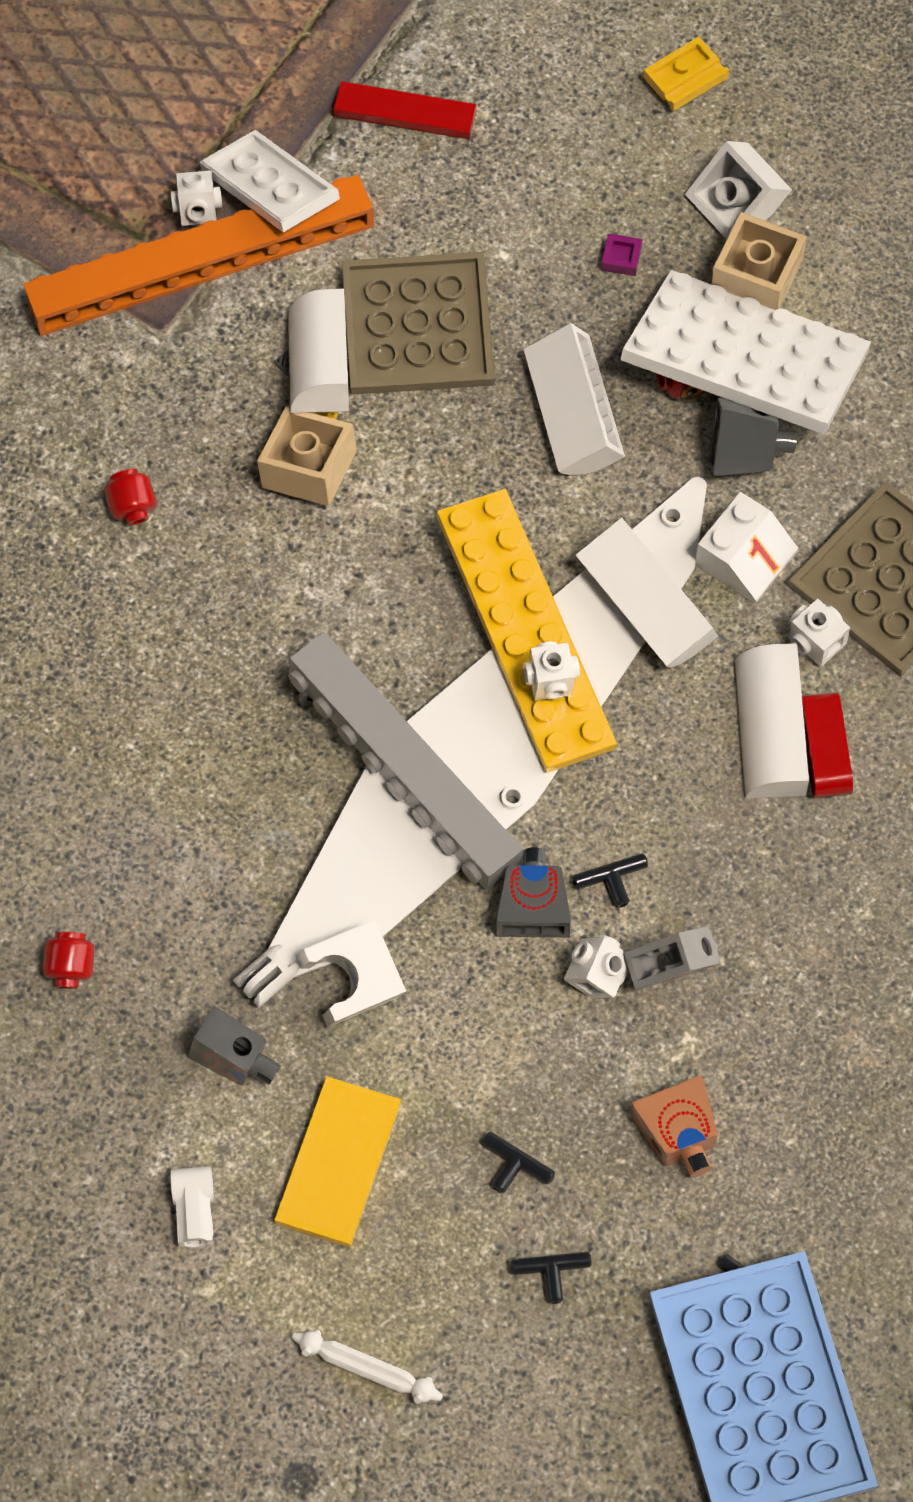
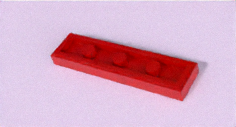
(405, 110)

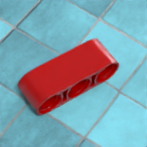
(827, 745)

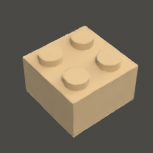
(759, 260)
(307, 456)

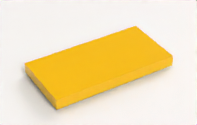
(338, 1162)

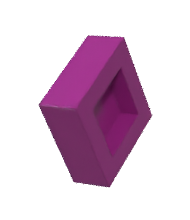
(621, 254)

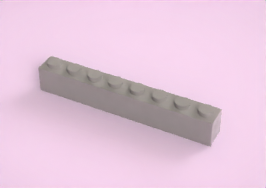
(404, 760)

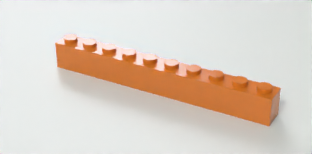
(188, 260)

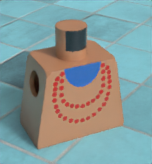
(678, 1125)

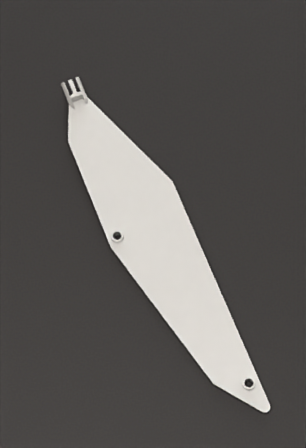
(377, 854)

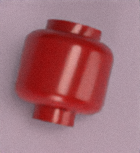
(130, 496)
(68, 959)

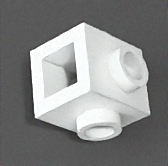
(196, 198)
(818, 631)
(551, 671)
(597, 967)

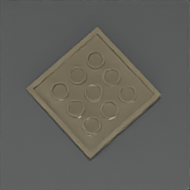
(417, 323)
(869, 576)

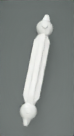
(367, 1366)

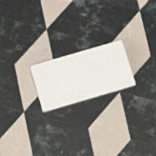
(270, 180)

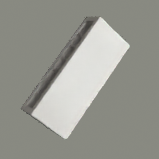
(318, 352)
(574, 402)
(647, 594)
(771, 722)

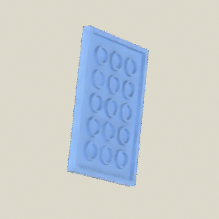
(762, 1385)

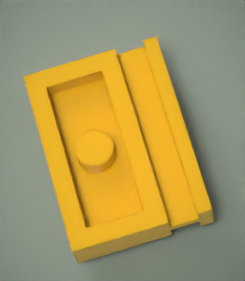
(686, 73)

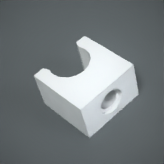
(366, 962)

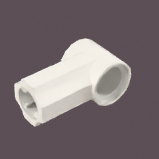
(193, 1197)

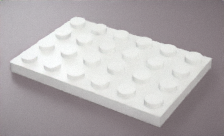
(746, 351)

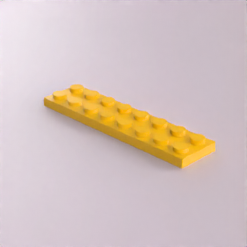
(519, 616)

